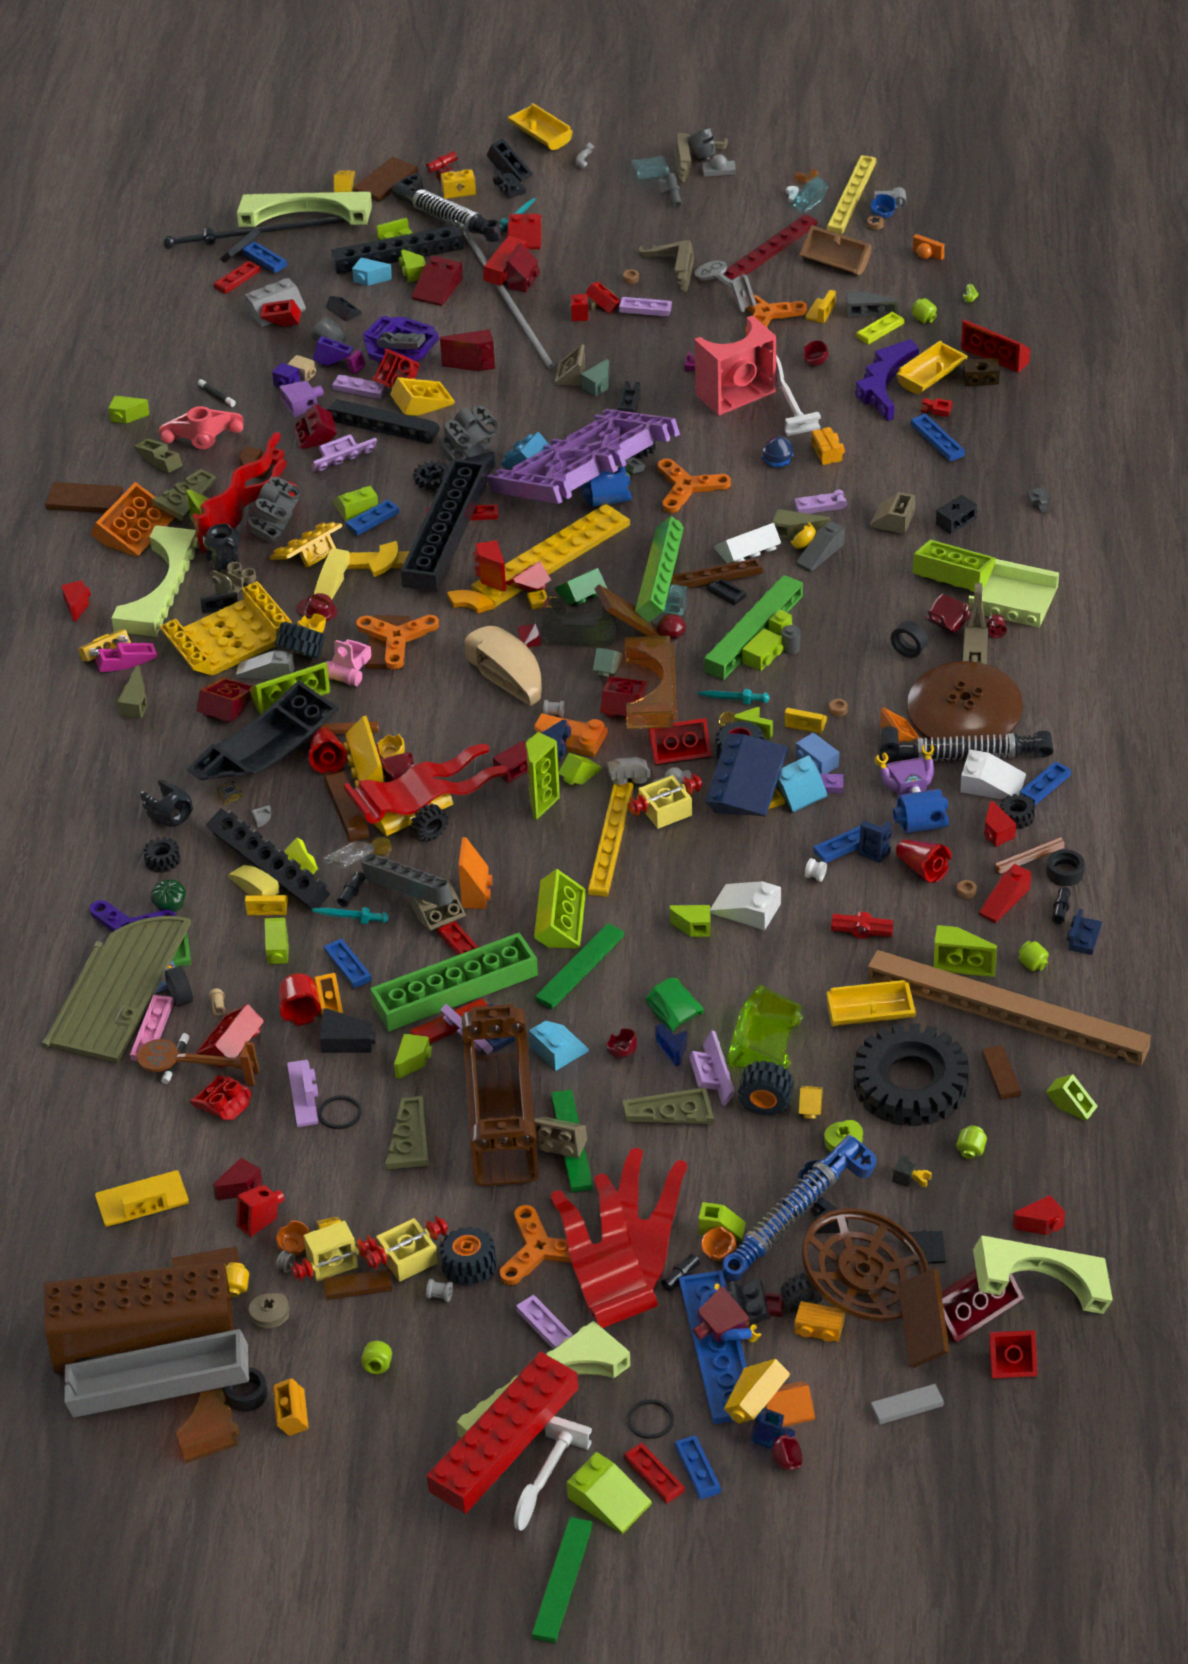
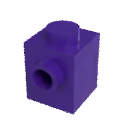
(285, 374)

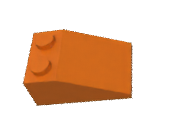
(473, 877)

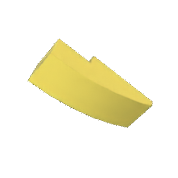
(333, 572)
(254, 881)

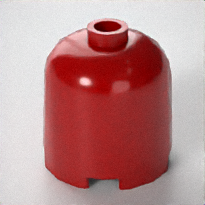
(299, 999)

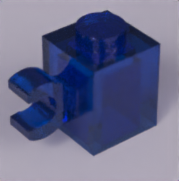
(768, 1428)

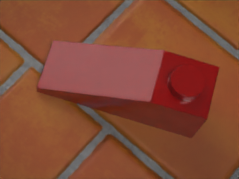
(1007, 893)

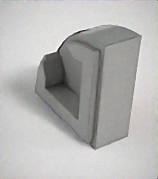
(261, 815)

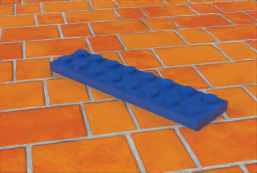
(718, 1361)

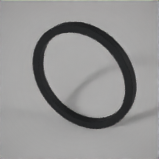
(339, 1097)
(656, 1435)

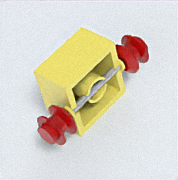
(666, 800)
(407, 1248)
(331, 1252)

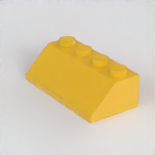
(363, 753)

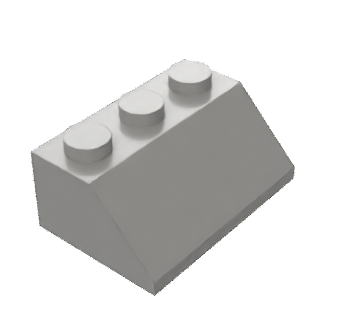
(274, 292)

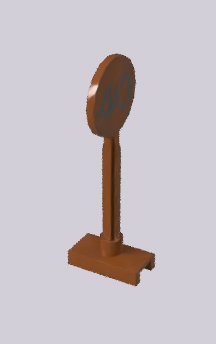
(163, 1053)

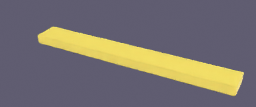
(851, 194)

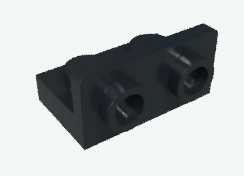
(508, 184)
(751, 1299)

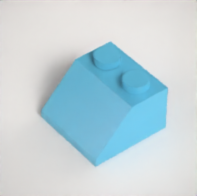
(801, 784)
(555, 1044)

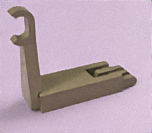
(682, 154)
(683, 252)
(976, 631)

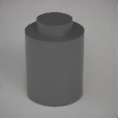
(791, 639)

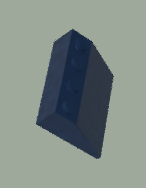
(745, 776)

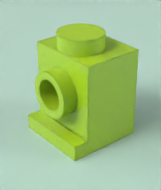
(779, 621)

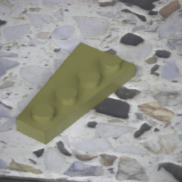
(175, 500)
(675, 1107)
(409, 1136)

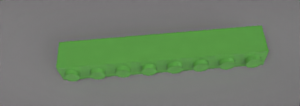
(659, 569)
(728, 652)

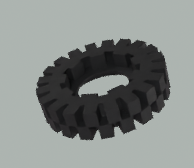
(936, 1098)

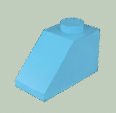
(371, 272)

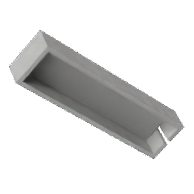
(156, 1373)

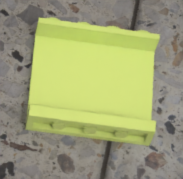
(1018, 593)

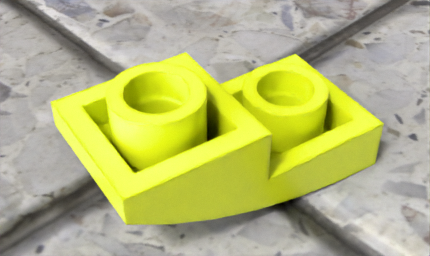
(299, 853)

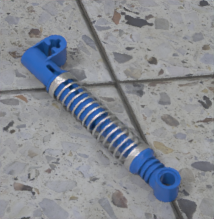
(756, 1244)

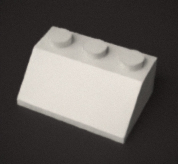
(749, 544)

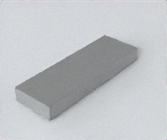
(907, 1404)

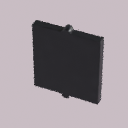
(931, 1244)

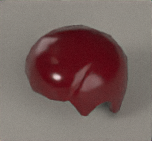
(815, 353)
(671, 625)
(622, 1044)
(787, 1452)

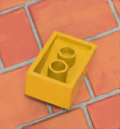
(420, 396)

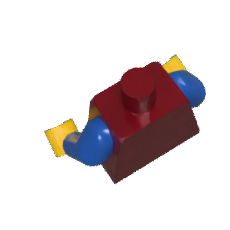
(723, 1318)

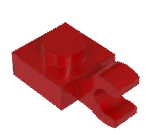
(938, 407)

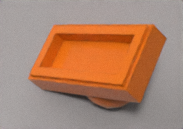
(927, 247)

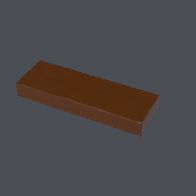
(1001, 1072)
(228, 1255)
(357, 1284)

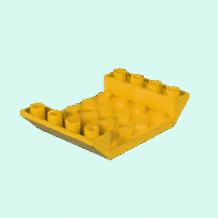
(250, 622)

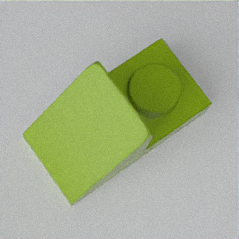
(753, 716)

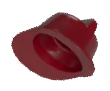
(317, 604)

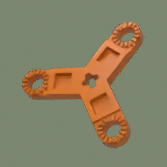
(765, 312)
(685, 484)
(397, 635)
(529, 1256)

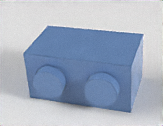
(822, 754)

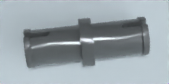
(673, 189)

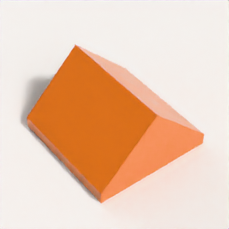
(904, 728)
(793, 1402)

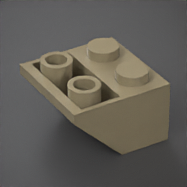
(895, 513)
(435, 916)
(560, 1136)

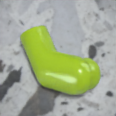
(971, 294)

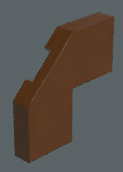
(251, 455)

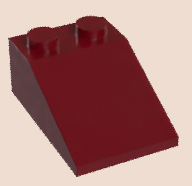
(438, 280)
(468, 351)
(619, 692)
(224, 699)

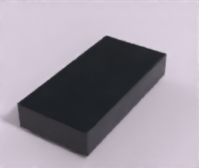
(727, 591)

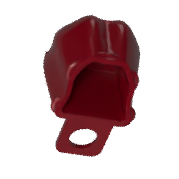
(948, 613)
(396, 765)

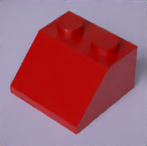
(526, 227)
(490, 565)

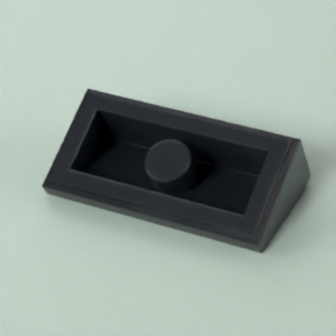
(342, 308)
(218, 602)

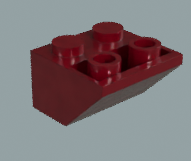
(315, 428)

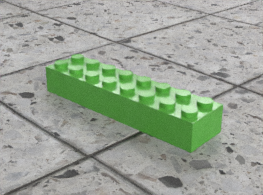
(454, 981)

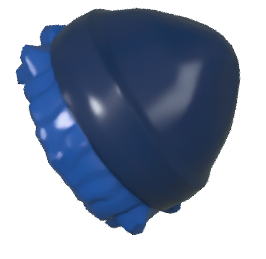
(777, 451)

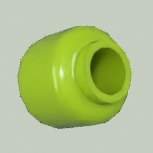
(924, 310)
(1033, 956)
(971, 1142)
(376, 1357)

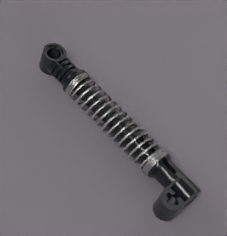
(412, 191)
(1014, 745)

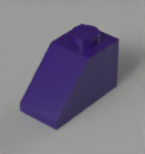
(330, 351)

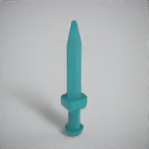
(504, 223)
(747, 696)
(364, 915)

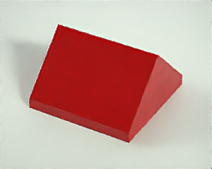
(1013, 1354)

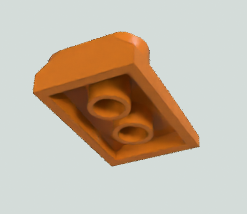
(584, 737)

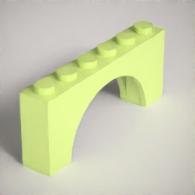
(1081, 1273)

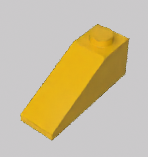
(344, 181)

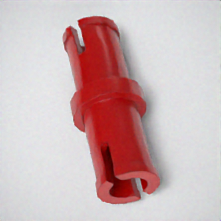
(441, 162)

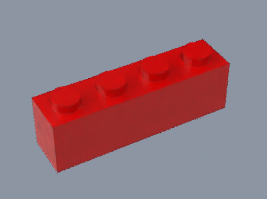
(495, 269)

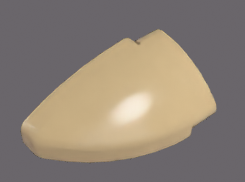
(505, 662)

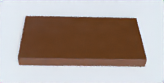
(385, 177)
(82, 497)
(624, 611)
(378, 647)
(923, 1318)

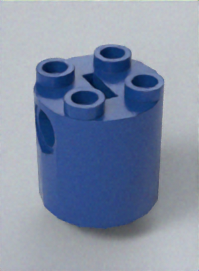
(607, 488)
(921, 811)

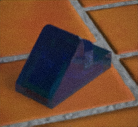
(672, 1044)

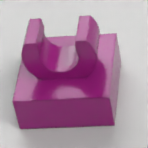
(355, 361)
(689, 362)

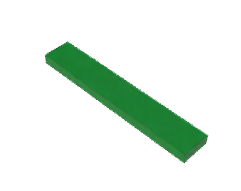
(579, 966)
(577, 1168)
(562, 1580)

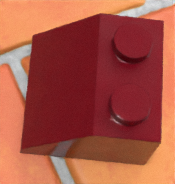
(521, 269)

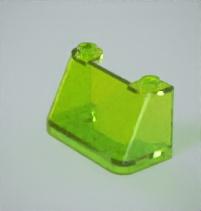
(763, 1029)

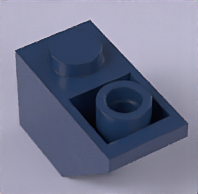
(560, 733)

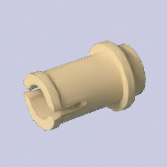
(216, 997)

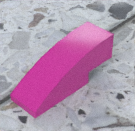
(125, 656)

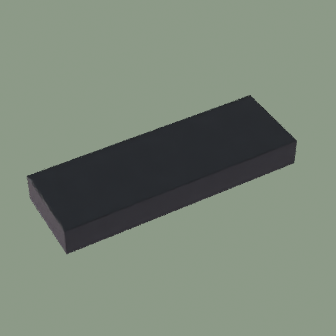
(240, 245)

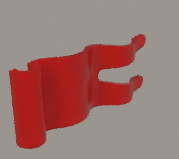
(230, 504)
(419, 787)
(649, 1236)
(609, 1269)

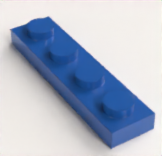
(937, 437)

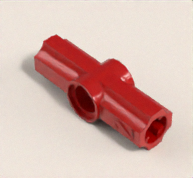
(862, 925)

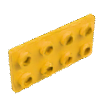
(311, 546)
(141, 1198)

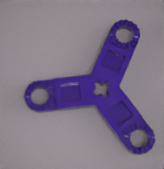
(115, 919)

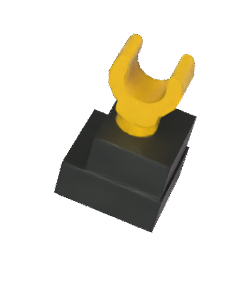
(905, 1172)

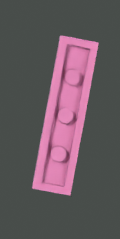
(153, 1022)

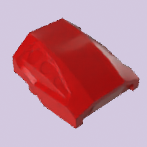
(394, 366)
(223, 1098)

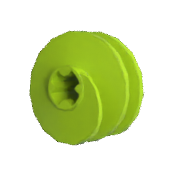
(838, 1131)

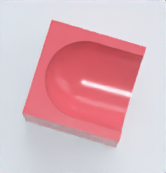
(736, 371)

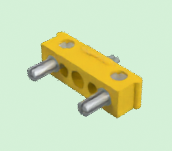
(89, 651)

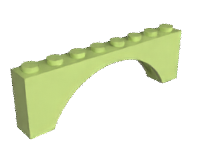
(351, 206)
(147, 614)
(585, 1352)

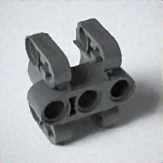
(467, 433)
(272, 509)

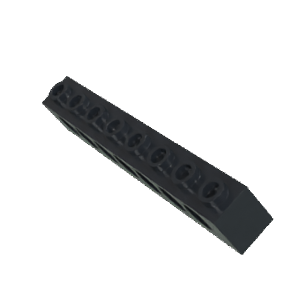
(389, 249)
(266, 858)

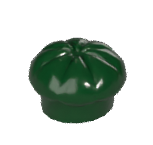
(168, 895)

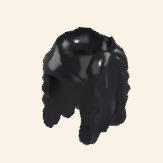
(221, 546)
(162, 809)

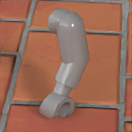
(582, 155)

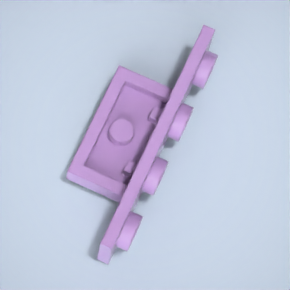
(340, 450)
(712, 1070)
(303, 1092)

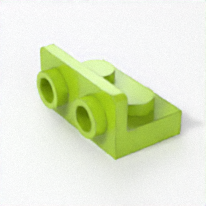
(393, 229)

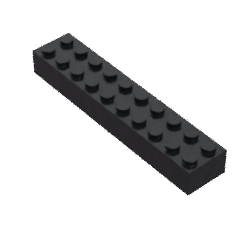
(444, 525)

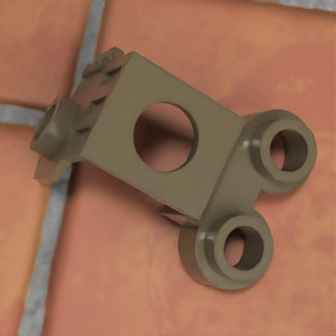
(234, 578)

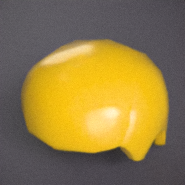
(804, 537)
(316, 623)
(391, 746)

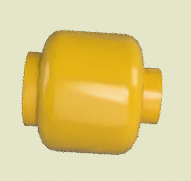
(237, 1278)

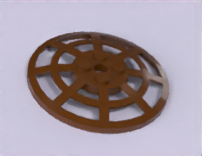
(864, 1257)

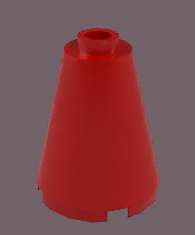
(326, 752)
(925, 858)

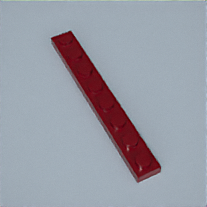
(771, 247)

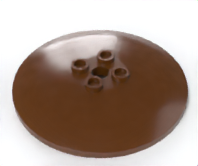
(939, 712)

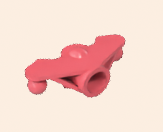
(201, 426)

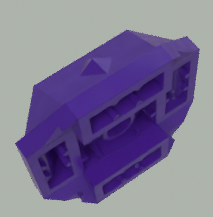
(398, 325)

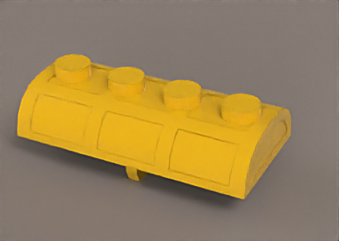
(542, 126)
(929, 367)
(394, 822)
(870, 1003)

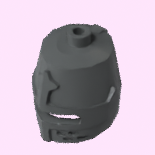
(702, 144)
(328, 329)

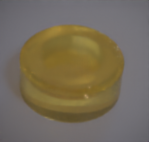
(726, 717)
(382, 846)

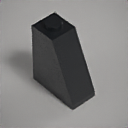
(345, 1033)

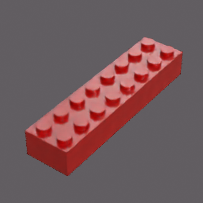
(502, 1432)

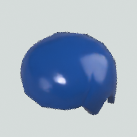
(883, 206)

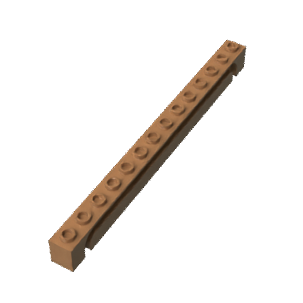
(1012, 1008)

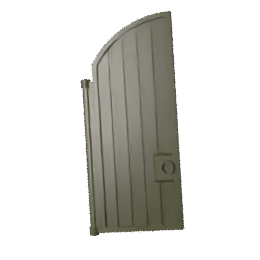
(116, 988)

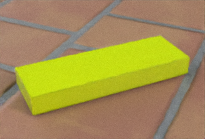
(880, 328)

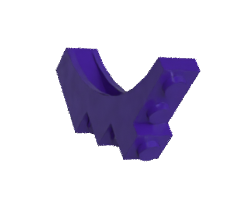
(878, 376)

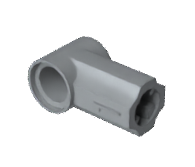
(898, 194)

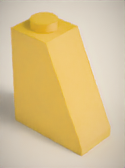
(755, 1389)

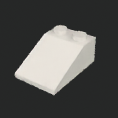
(990, 776)
(748, 903)

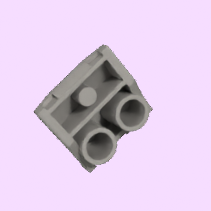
(625, 768)

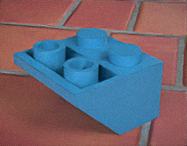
(524, 449)

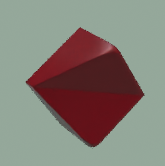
(529, 635)

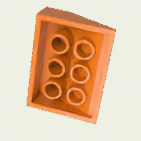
(130, 522)

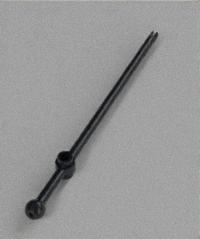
(210, 236)

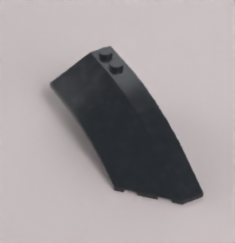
(268, 737)

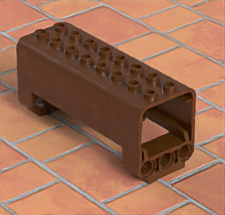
(499, 1099)
(134, 1310)

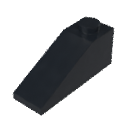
(507, 160)

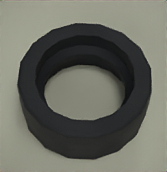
(902, 645)
(1063, 878)
(178, 986)
(250, 1402)

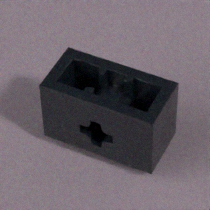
(956, 514)

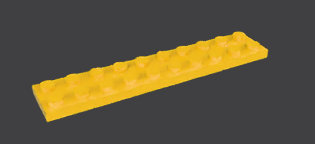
(560, 548)

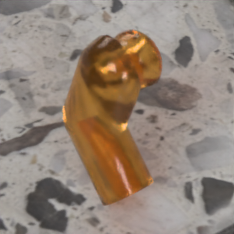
(806, 177)

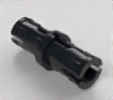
(351, 889)
(1061, 905)
(680, 1270)

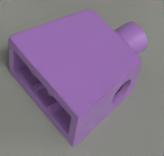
(299, 396)

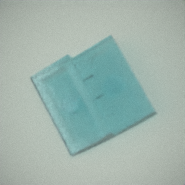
(650, 167)

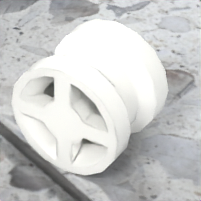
(815, 869)

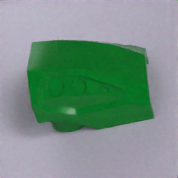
(672, 1003)

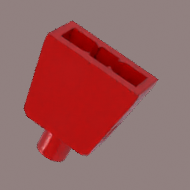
(257, 1209)

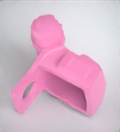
(347, 661)

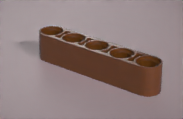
(348, 813)

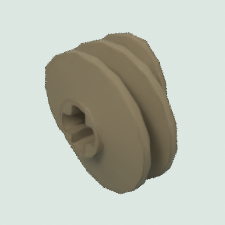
(269, 1310)

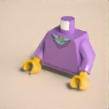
(907, 775)

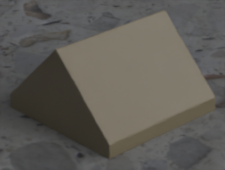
(571, 368)

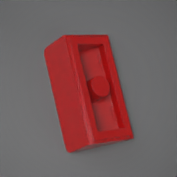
(603, 297)

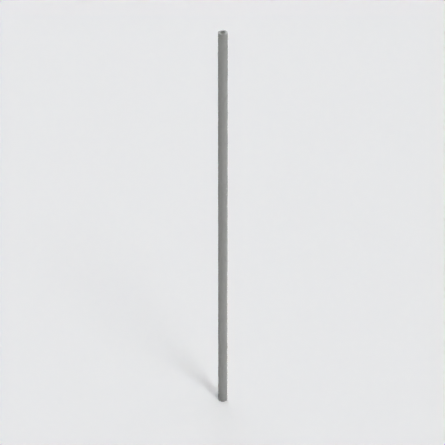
(510, 303)

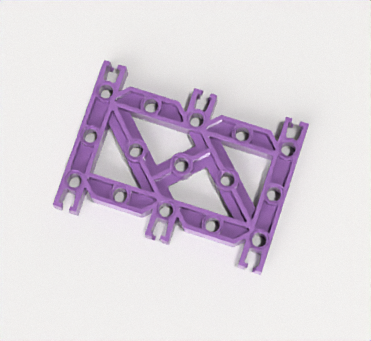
(583, 455)

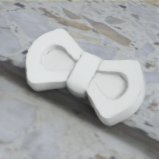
(792, 191)

